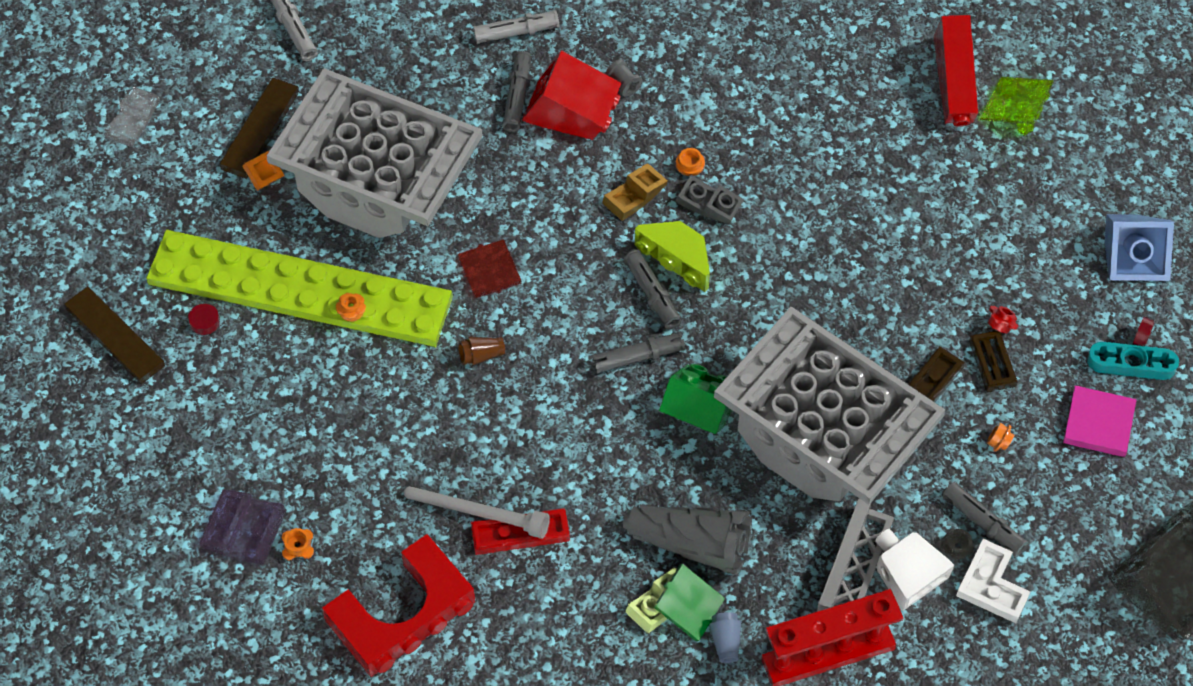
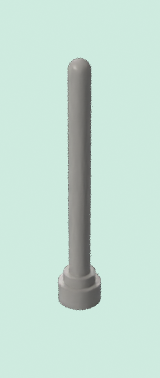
(534, 523)

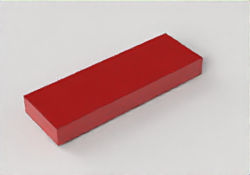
(497, 536)

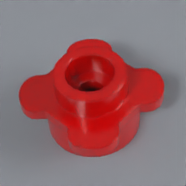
(1002, 319)

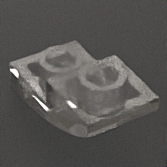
(134, 116)

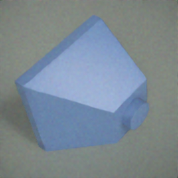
(1138, 247)

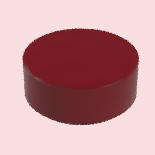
(204, 319)
(1143, 332)

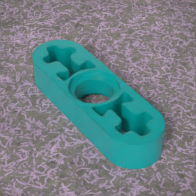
(1156, 354)

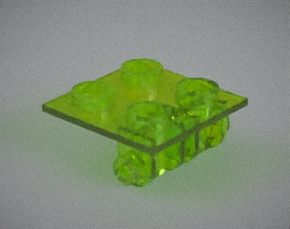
(1018, 102)

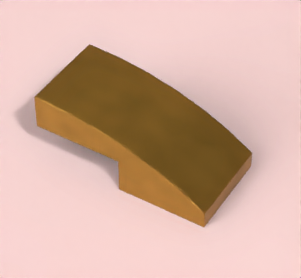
(635, 193)

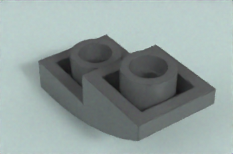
(710, 202)

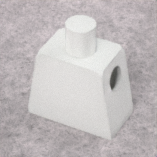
(910, 567)

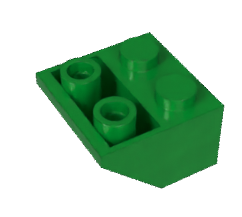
(692, 399)

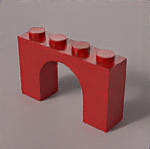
(380, 643)

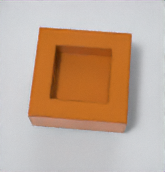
(261, 172)

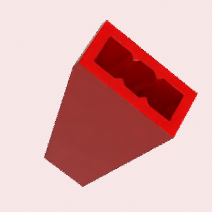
(956, 69)

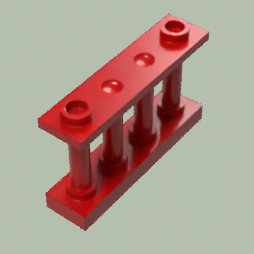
(831, 638)

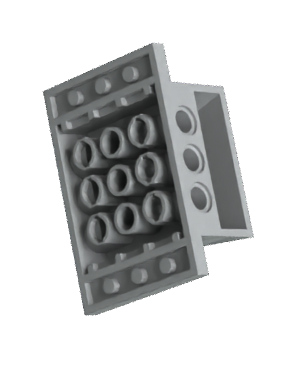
(372, 155)
(825, 411)

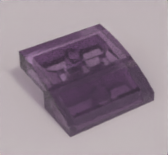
(242, 527)

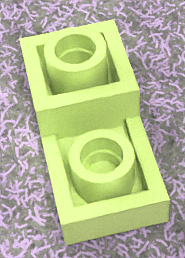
(643, 609)

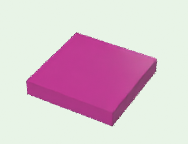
(1099, 421)

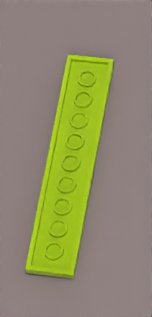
(298, 287)

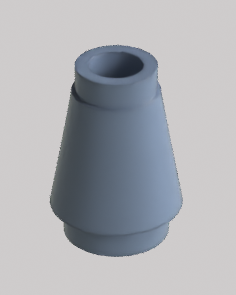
(726, 636)

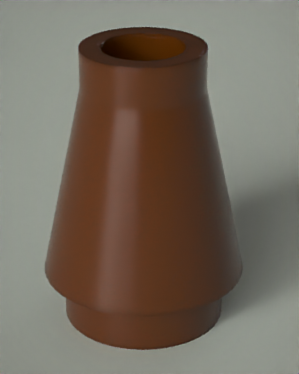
(480, 349)

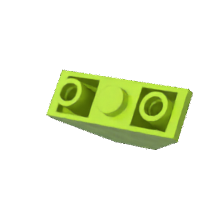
(676, 249)

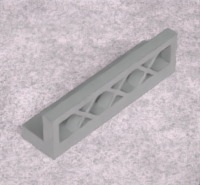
(846, 555)

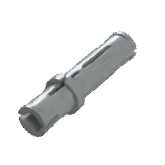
(288, 15)
(517, 26)

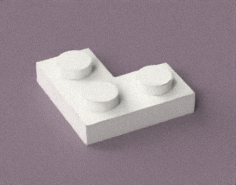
(986, 587)

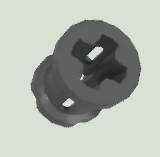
(629, 82)

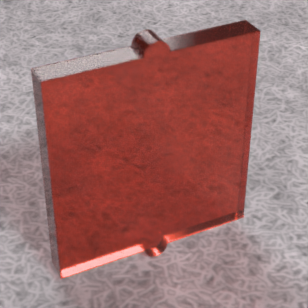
(489, 268)

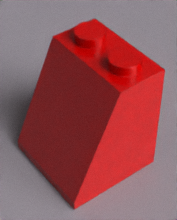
(573, 98)

